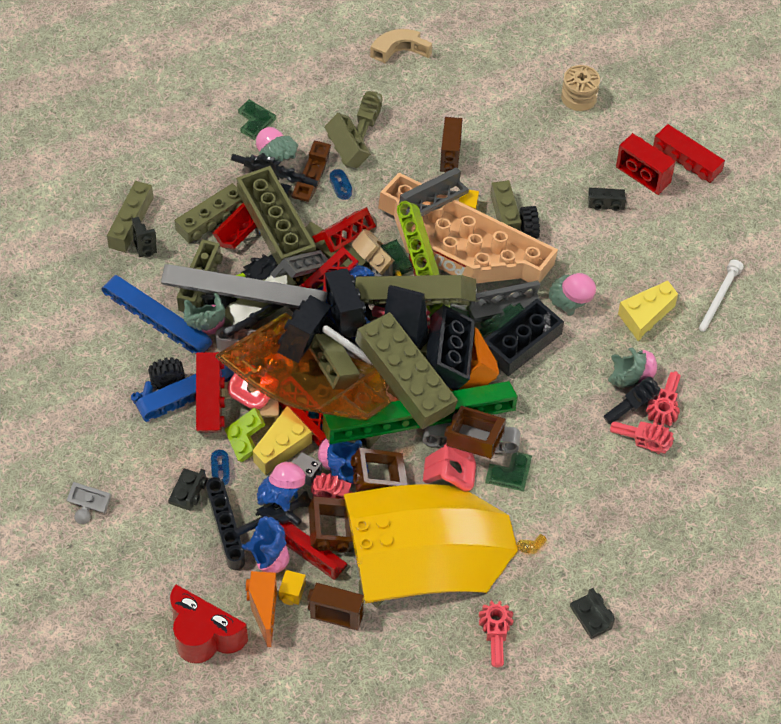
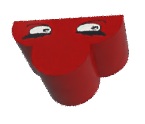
(203, 628)

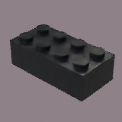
(524, 336)
(450, 346)

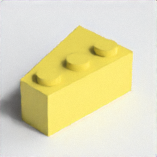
(647, 308)
(281, 441)

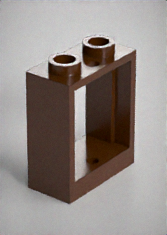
(451, 143)
(479, 420)
(392, 459)
(328, 507)
(336, 606)

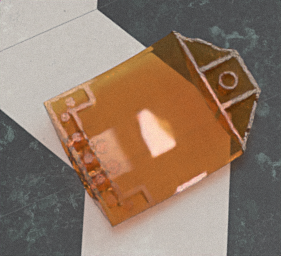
(302, 383)

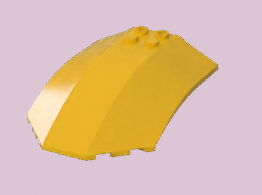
(427, 541)

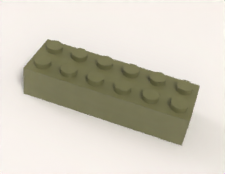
(274, 214)
(437, 288)
(406, 370)

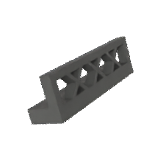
(434, 187)
(300, 264)
(489, 307)

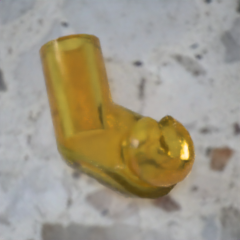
(530, 546)

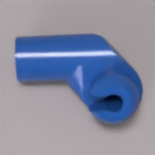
(148, 388)

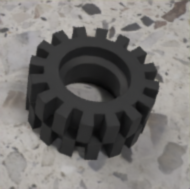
(530, 221)
(166, 372)

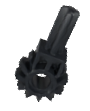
(633, 399)

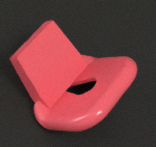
(238, 390)
(438, 467)

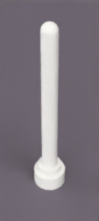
(734, 268)
(346, 343)

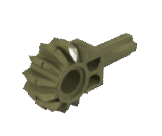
(368, 111)

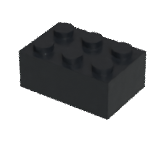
(345, 302)
(302, 327)

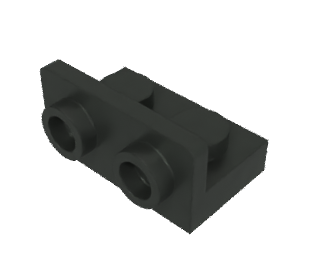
(606, 199)
(143, 239)
(188, 488)
(593, 614)

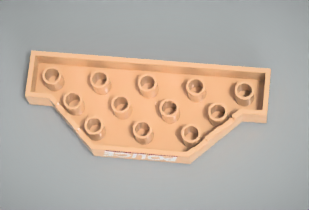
(473, 242)

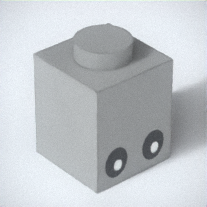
(309, 466)

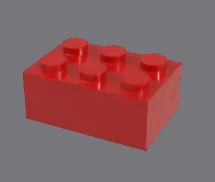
(645, 163)

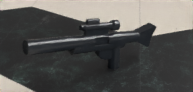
(251, 320)
(278, 514)

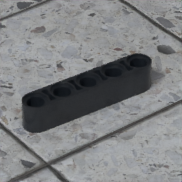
(222, 515)

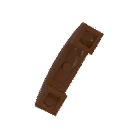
(314, 169)

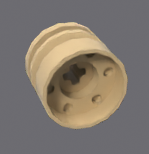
(580, 87)

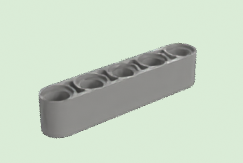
(509, 443)

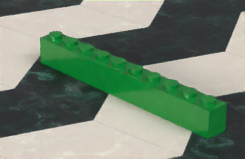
(394, 418)

